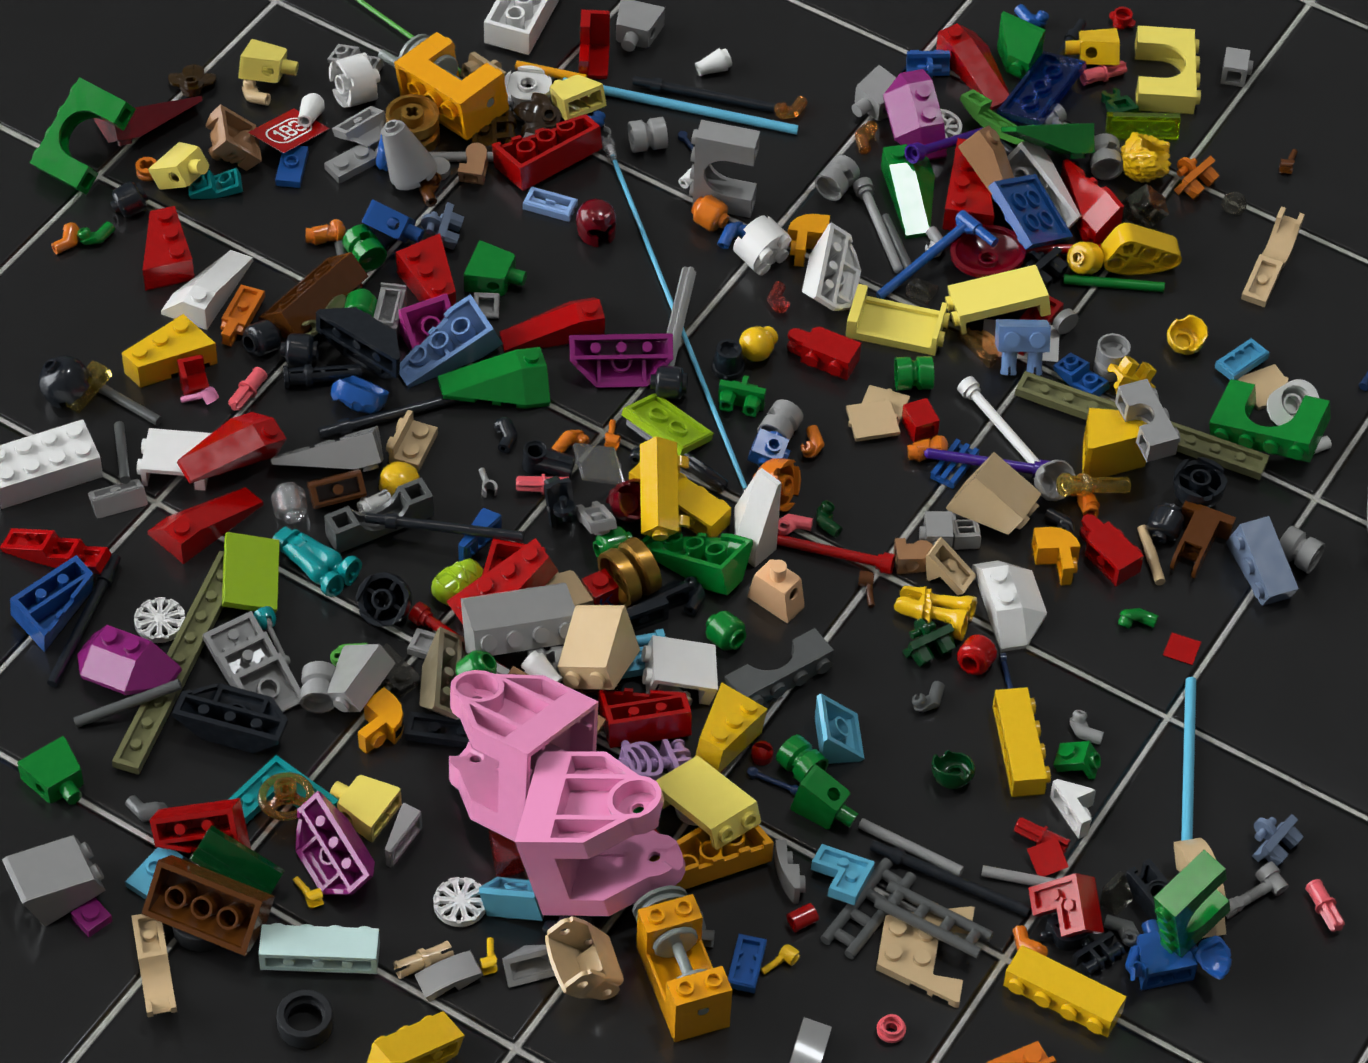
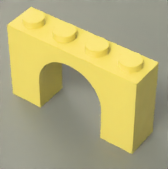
(1175, 47)

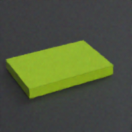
(663, 419)
(250, 572)

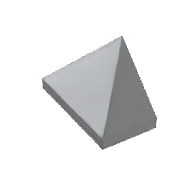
(527, 965)

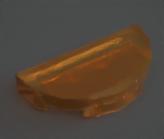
(981, 344)

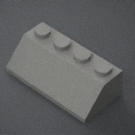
(517, 619)

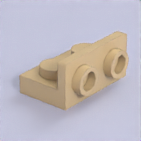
(411, 441)

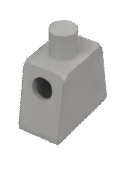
(638, 24)
(870, 94)

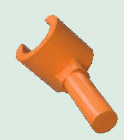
(611, 438)

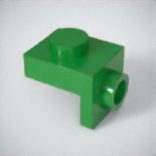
(1078, 756)

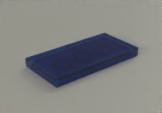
(1041, 89)

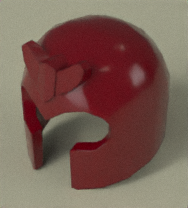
(595, 215)
(626, 501)

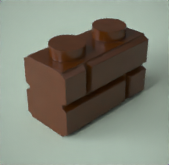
(337, 489)

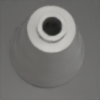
(406, 156)

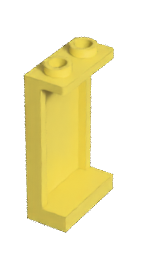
(997, 296)
(896, 323)
(710, 801)

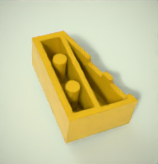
(157, 354)
(427, 1041)

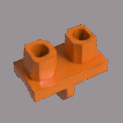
(1190, 182)

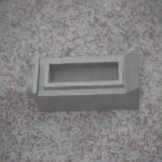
(390, 300)

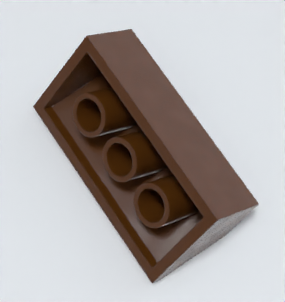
(331, 278)
(207, 904)

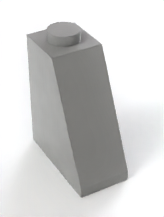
(358, 675)

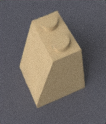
(996, 497)
(597, 647)

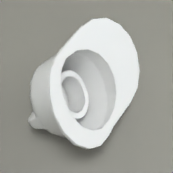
(1285, 401)

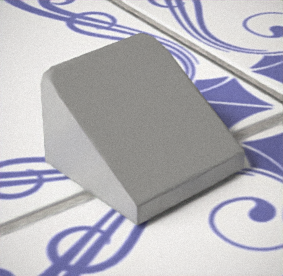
(488, 303)

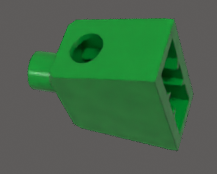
(492, 270)
(53, 772)
(823, 800)

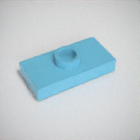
(141, 879)

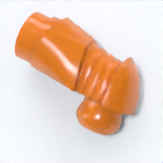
(324, 233)
(916, 451)
(1088, 504)

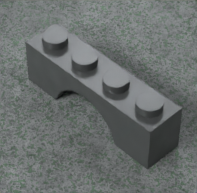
(348, 527)
(809, 656)

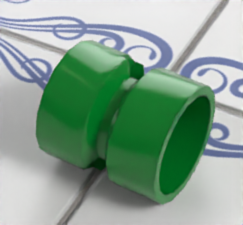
(365, 247)
(914, 373)
(799, 757)

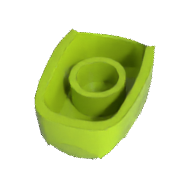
(454, 579)

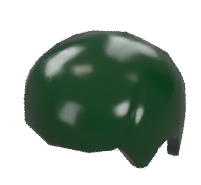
(953, 769)

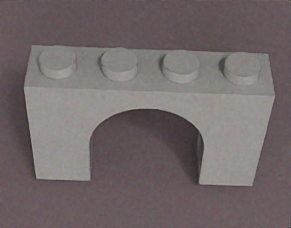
(723, 143)

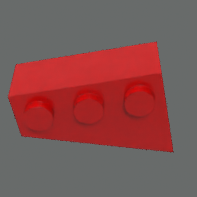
(166, 251)
(426, 269)

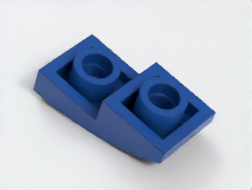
(1077, 374)

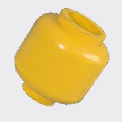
(1085, 258)

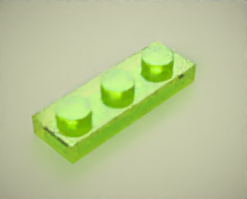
(1155, 124)

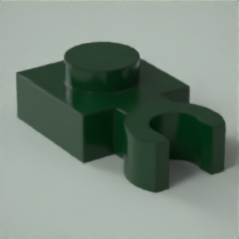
(1116, 103)

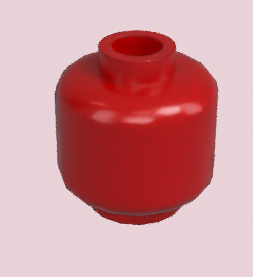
(976, 654)

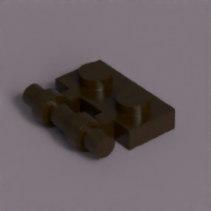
(490, 135)

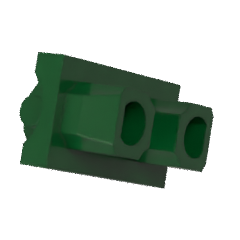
(920, 649)

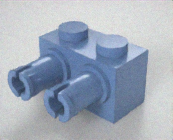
(1022, 336)

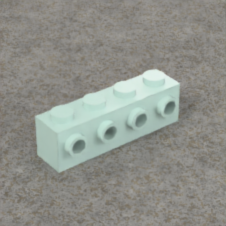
(319, 948)

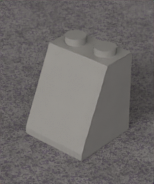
(55, 878)

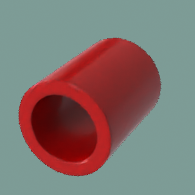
(802, 917)

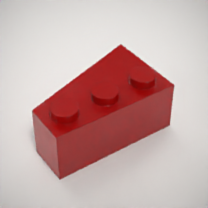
(644, 715)
(185, 826)

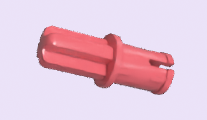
(1102, 73)
(247, 389)
(532, 483)
(1325, 905)

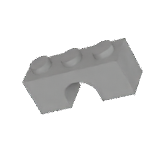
(1141, 402)

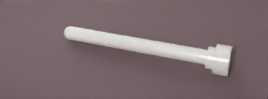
(970, 389)

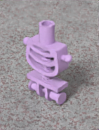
(645, 757)

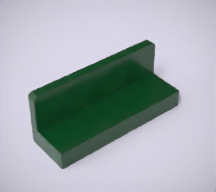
(234, 860)

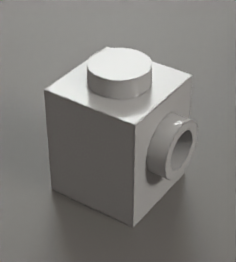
(1236, 67)
(937, 525)

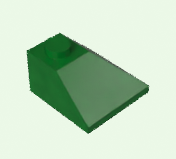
(1019, 44)

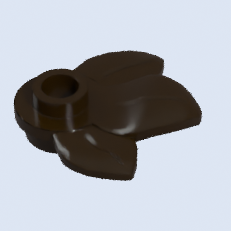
(192, 80)
(534, 113)

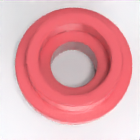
(891, 1021)

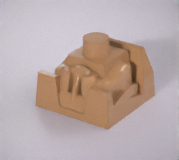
(231, 138)

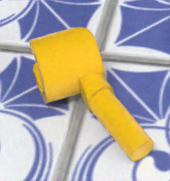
(313, 897)
(787, 953)
(488, 964)

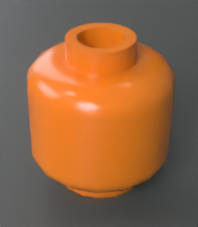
(710, 213)

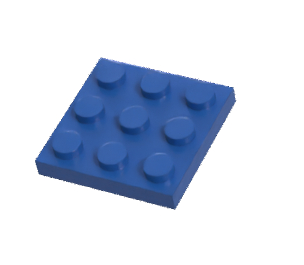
(1030, 211)

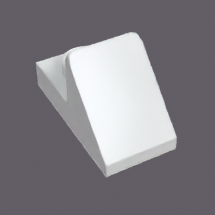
(1072, 803)

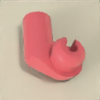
(792, 522)

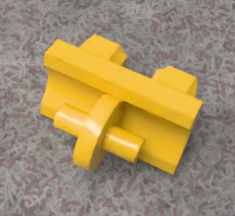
(1127, 372)

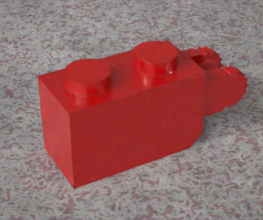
(825, 350)
(1110, 550)

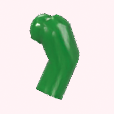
(97, 237)
(1139, 615)

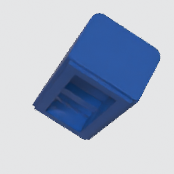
(471, 544)

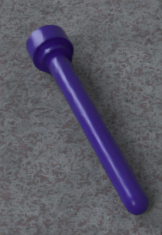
(917, 152)
(977, 460)

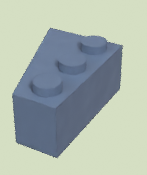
(1262, 561)

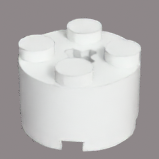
(354, 80)
(762, 244)

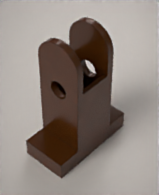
(1202, 528)

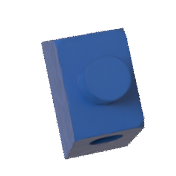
(386, 220)

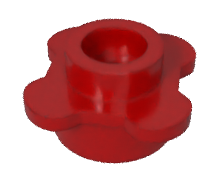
(1122, 18)

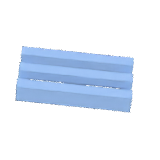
(549, 207)

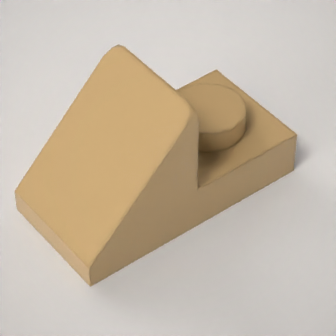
(947, 564)

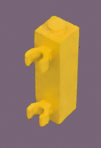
(660, 488)

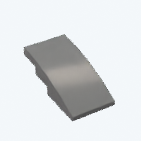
(252, 661)

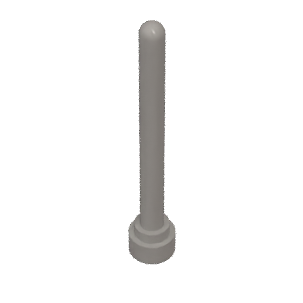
(864, 190)

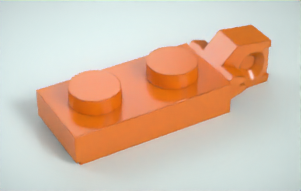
(240, 312)

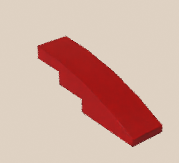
(50, 550)

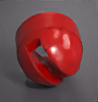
(762, 753)

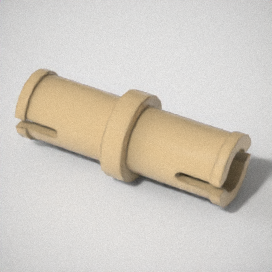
(422, 959)

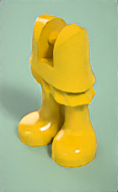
(922, 603)

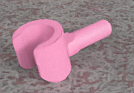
(208, 394)

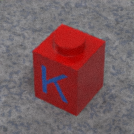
(602, 588)

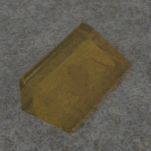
(100, 376)

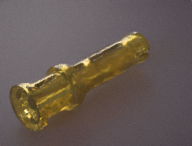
(1085, 484)

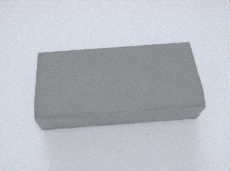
(118, 498)

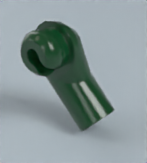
(824, 519)

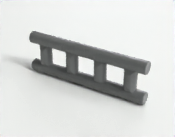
(851, 911)
(940, 932)

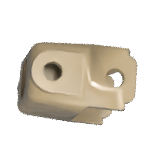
(583, 965)

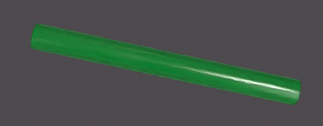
(1114, 283)

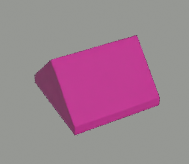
(420, 318)

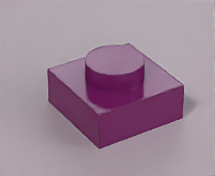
(91, 917)

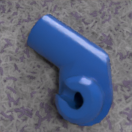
(731, 231)

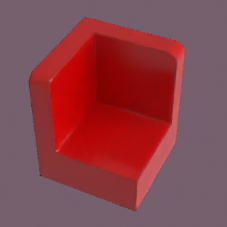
(192, 374)
(920, 420)

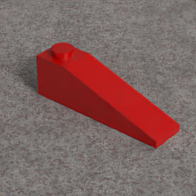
(973, 62)
(199, 526)

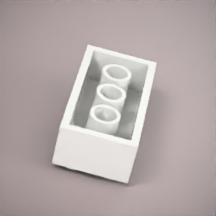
(517, 23)
(47, 463)

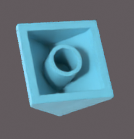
(837, 731)
(510, 899)

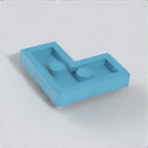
(848, 870)

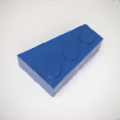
(52, 601)

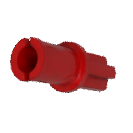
(1038, 834)

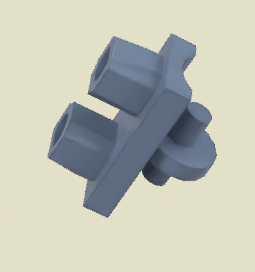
(437, 224)
(1283, 832)

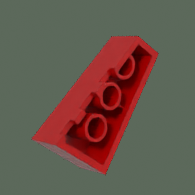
(547, 151)
(966, 193)
(521, 570)

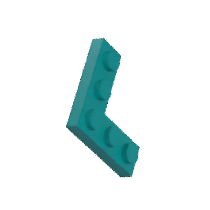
(249, 791)

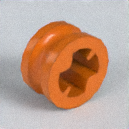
(142, 167)

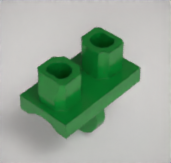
(741, 394)

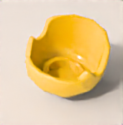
(1187, 335)
(396, 474)

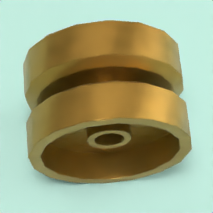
(419, 115)
(632, 570)

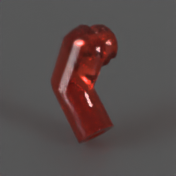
(776, 300)

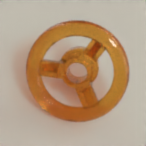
(285, 793)

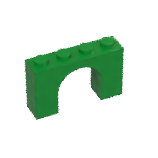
(83, 103)
(1294, 439)
(1191, 904)

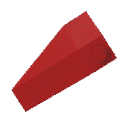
(1097, 206)
(556, 325)
(233, 446)

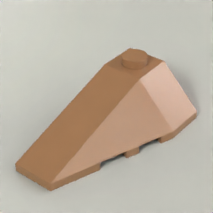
(987, 156)

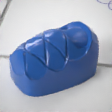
(359, 394)

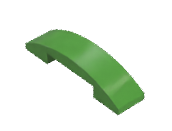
(978, 108)

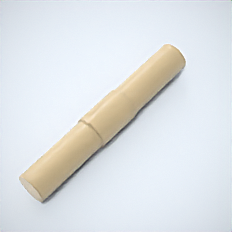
(1151, 555)

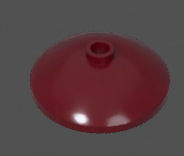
(980, 260)

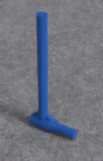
(964, 224)

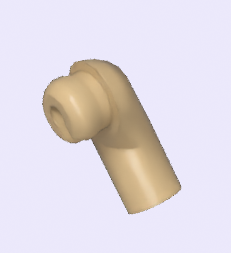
(253, 95)

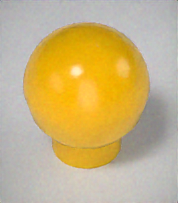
(758, 342)

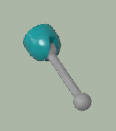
(267, 619)

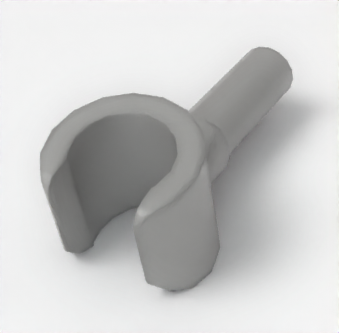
(486, 483)

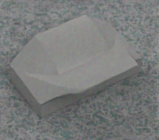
(362, 127)

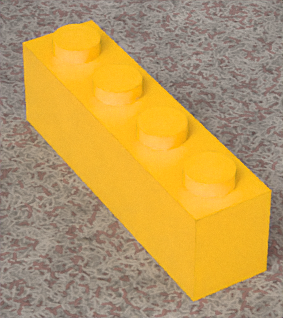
(705, 510)
(1020, 742)
(1064, 991)

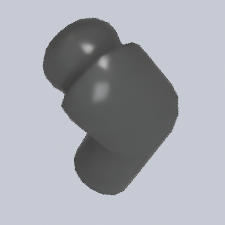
(931, 701)
(142, 810)
(1125, 929)

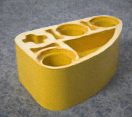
(1139, 250)

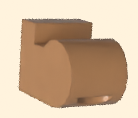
(476, 166)
(910, 557)

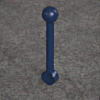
(683, 136)
(1003, 660)
(753, 773)

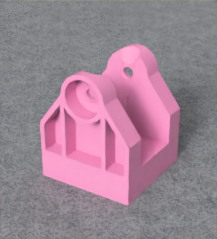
(506, 728)
(585, 841)

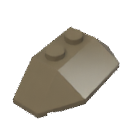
(440, 670)

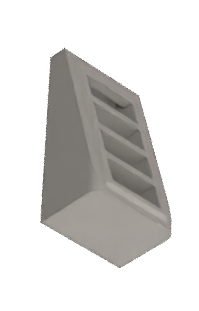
(965, 540)
(404, 831)

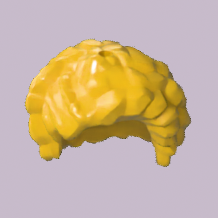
(1145, 157)

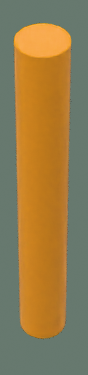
(549, 71)

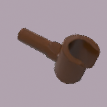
(1286, 165)
(866, 580)

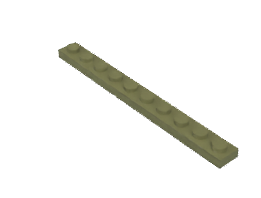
(1192, 442)
(185, 652)

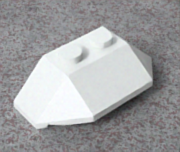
(833, 270)
(1010, 602)

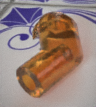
(785, 112)
(864, 135)

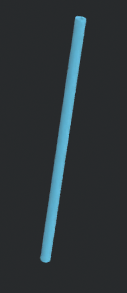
(700, 110)
(1188, 759)

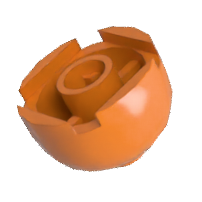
(789, 475)

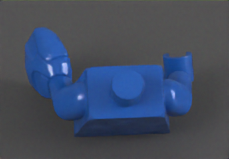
(1160, 968)

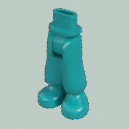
(319, 561)

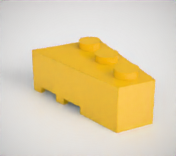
(729, 727)

